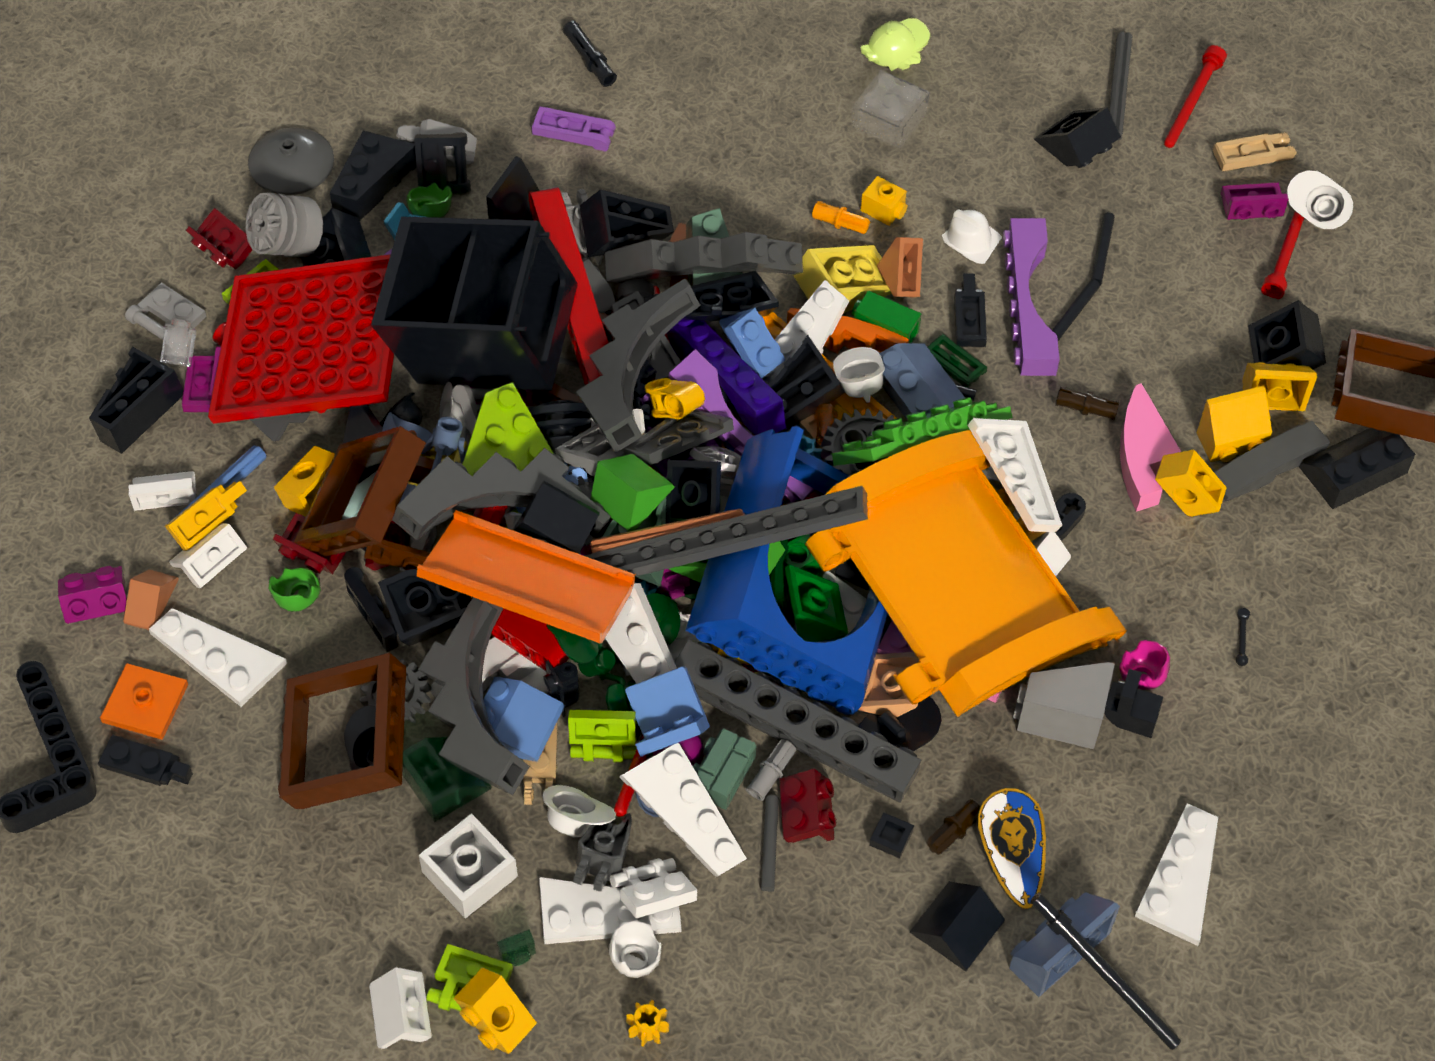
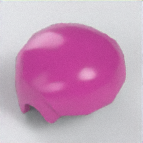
(1148, 658)

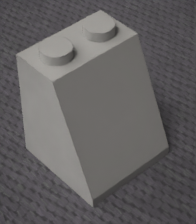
(1065, 703)

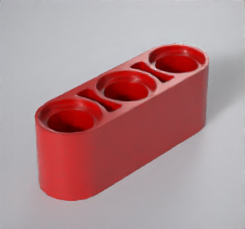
(529, 639)

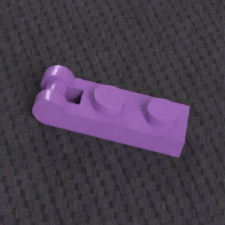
(573, 128)

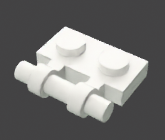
(657, 894)

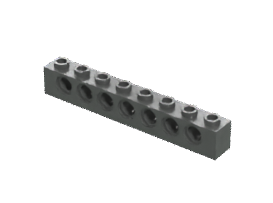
(773, 721)

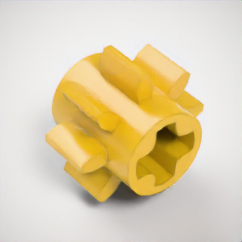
(643, 1030)

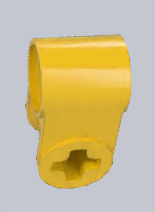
(674, 397)

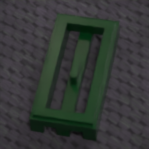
(947, 360)

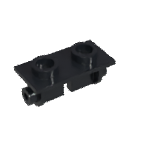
(562, 683)

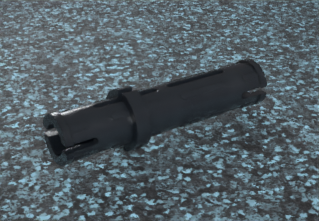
(594, 60)

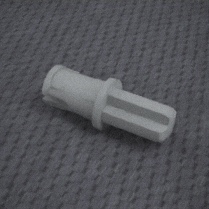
(771, 769)

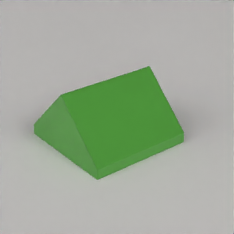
(628, 489)

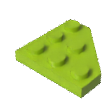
(504, 428)

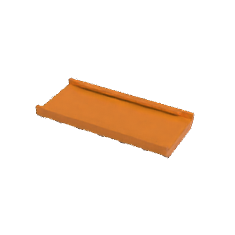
(528, 576)

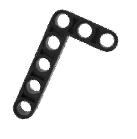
(59, 747)

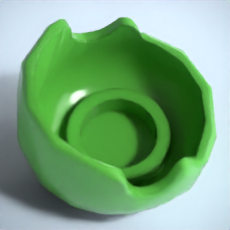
(429, 201)
(291, 581)

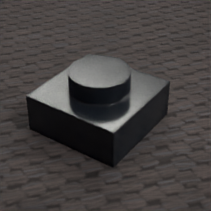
(891, 835)

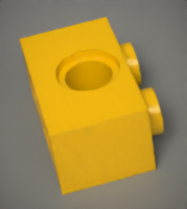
(303, 481)
(1191, 483)
(488, 994)

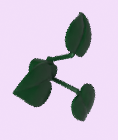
(597, 660)

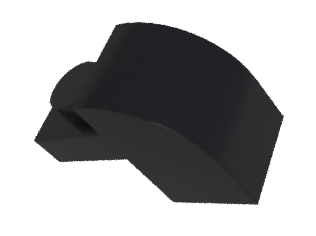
(1131, 707)

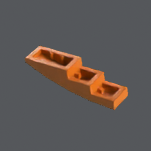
(857, 333)

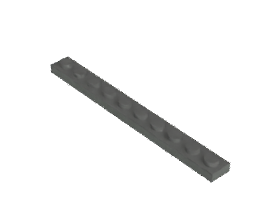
(739, 533)

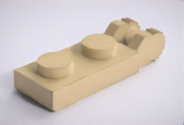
(1253, 151)
(542, 771)

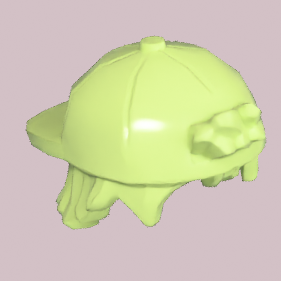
(897, 44)

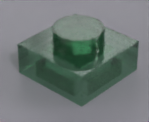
(517, 948)

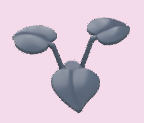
(444, 438)

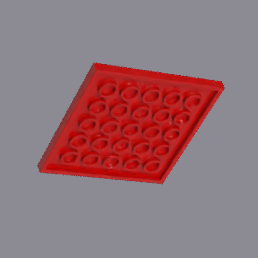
(302, 342)

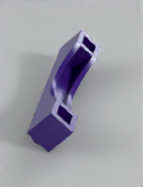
(752, 397)

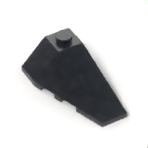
(730, 296)
(420, 606)

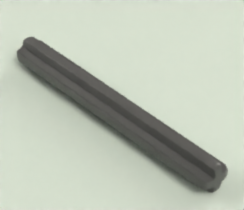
(1120, 79)

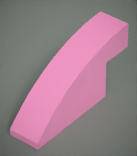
(1141, 449)

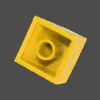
(1286, 385)
(1234, 424)

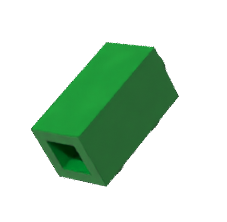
(887, 314)

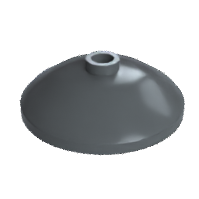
(291, 161)

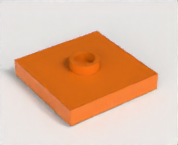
(144, 701)

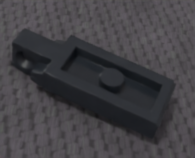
(970, 314)
(143, 762)

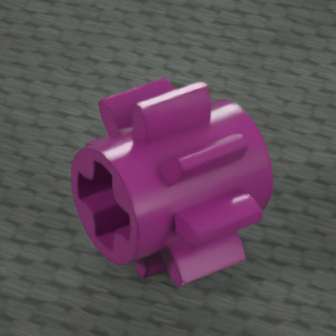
(673, 584)

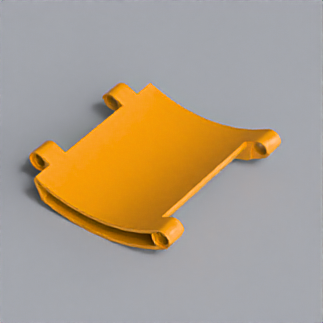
(958, 575)

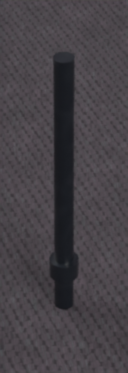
(1061, 924)

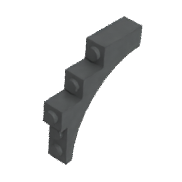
(703, 255)
(620, 361)
(494, 484)
(460, 702)

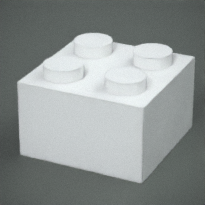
(468, 865)

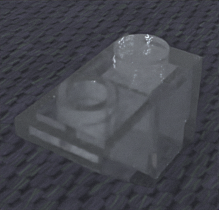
(178, 342)

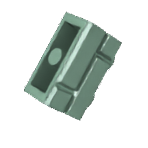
(725, 765)

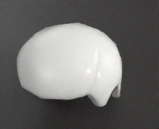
(634, 938)

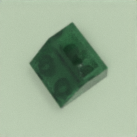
(438, 782)

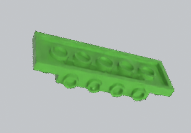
(918, 429)

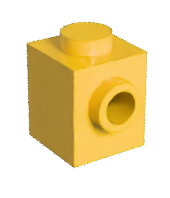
(884, 201)

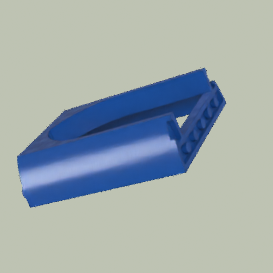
(737, 601)

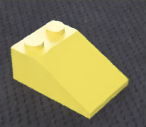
(847, 269)

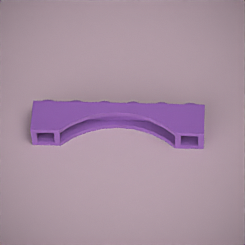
(1037, 343)
(699, 370)

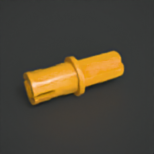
(840, 217)

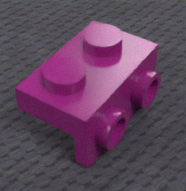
(1253, 201)
(200, 383)
(92, 594)

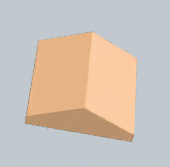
(882, 690)

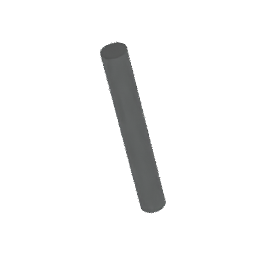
(769, 843)

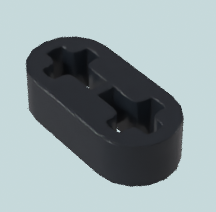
(1073, 517)

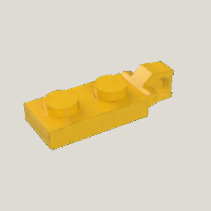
(205, 514)

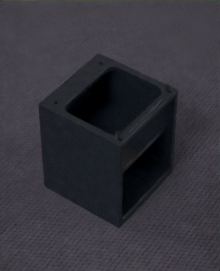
(475, 302)

